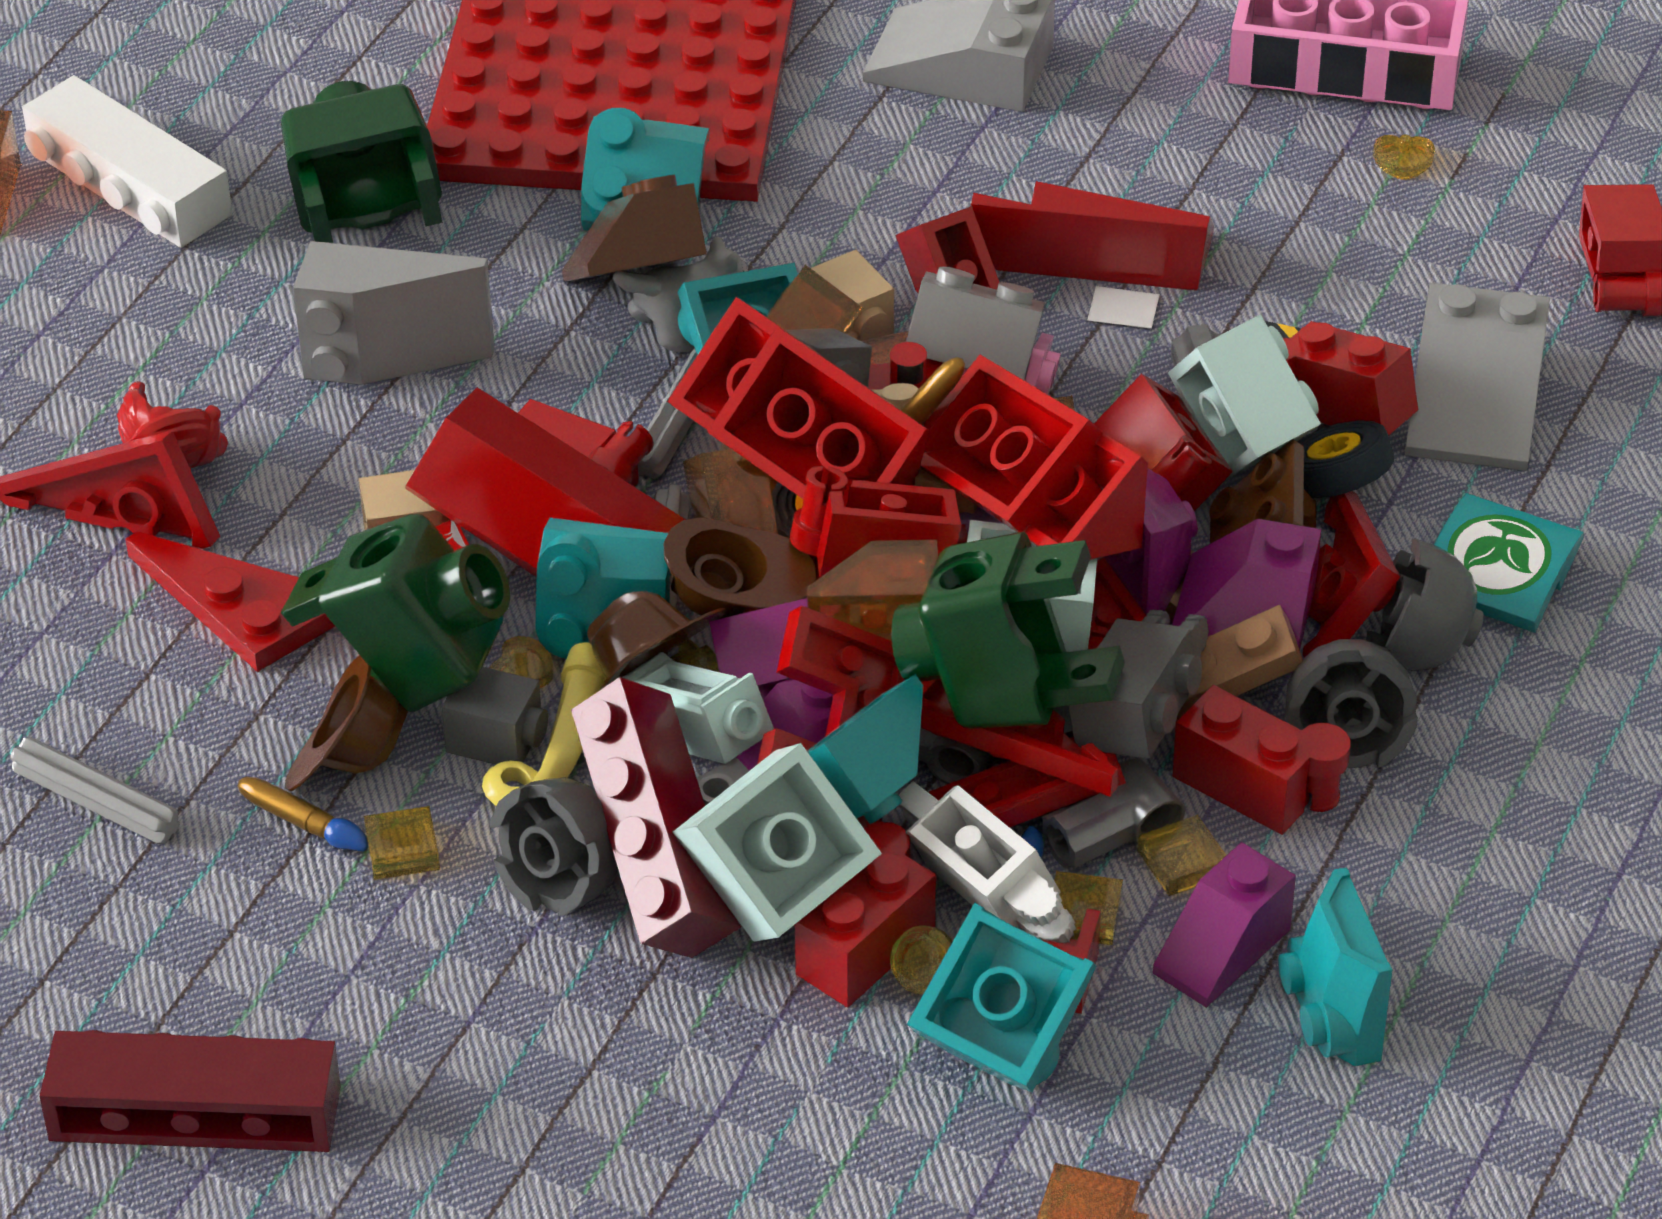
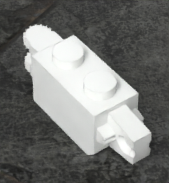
(985, 861)

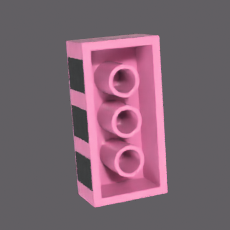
(1351, 48)

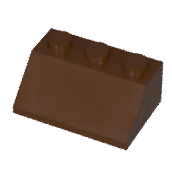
(643, 228)

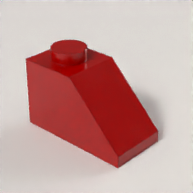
(948, 242)

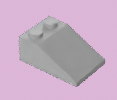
(966, 50)
(389, 312)
(971, 320)
(1478, 376)

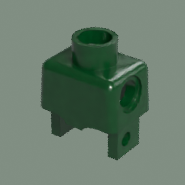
(360, 158)
(409, 606)
(995, 636)

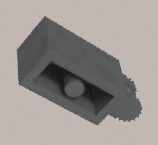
(1153, 686)

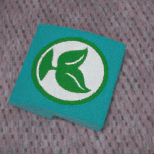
(1511, 556)

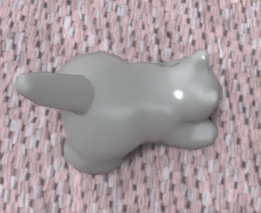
(656, 293)

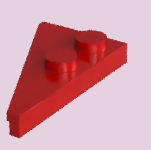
(126, 485)
(1352, 575)
(229, 597)
(1033, 746)

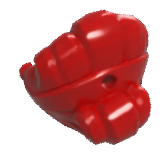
(194, 428)

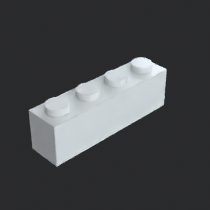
(127, 161)

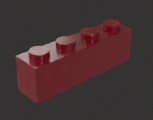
(646, 794)
(191, 1091)

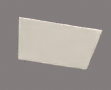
(1123, 307)

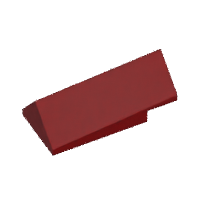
(1094, 237)
(794, 407)
(1036, 463)
(511, 476)

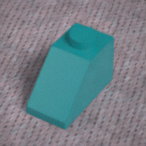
(875, 751)

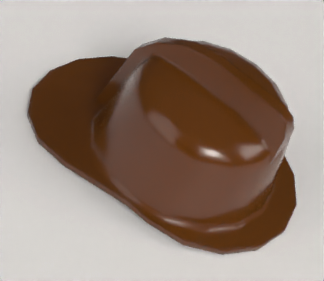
(734, 567)
(638, 629)
(355, 728)

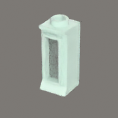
(714, 709)

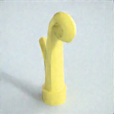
(580, 680)

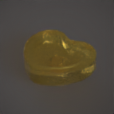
(1403, 155)
(525, 658)

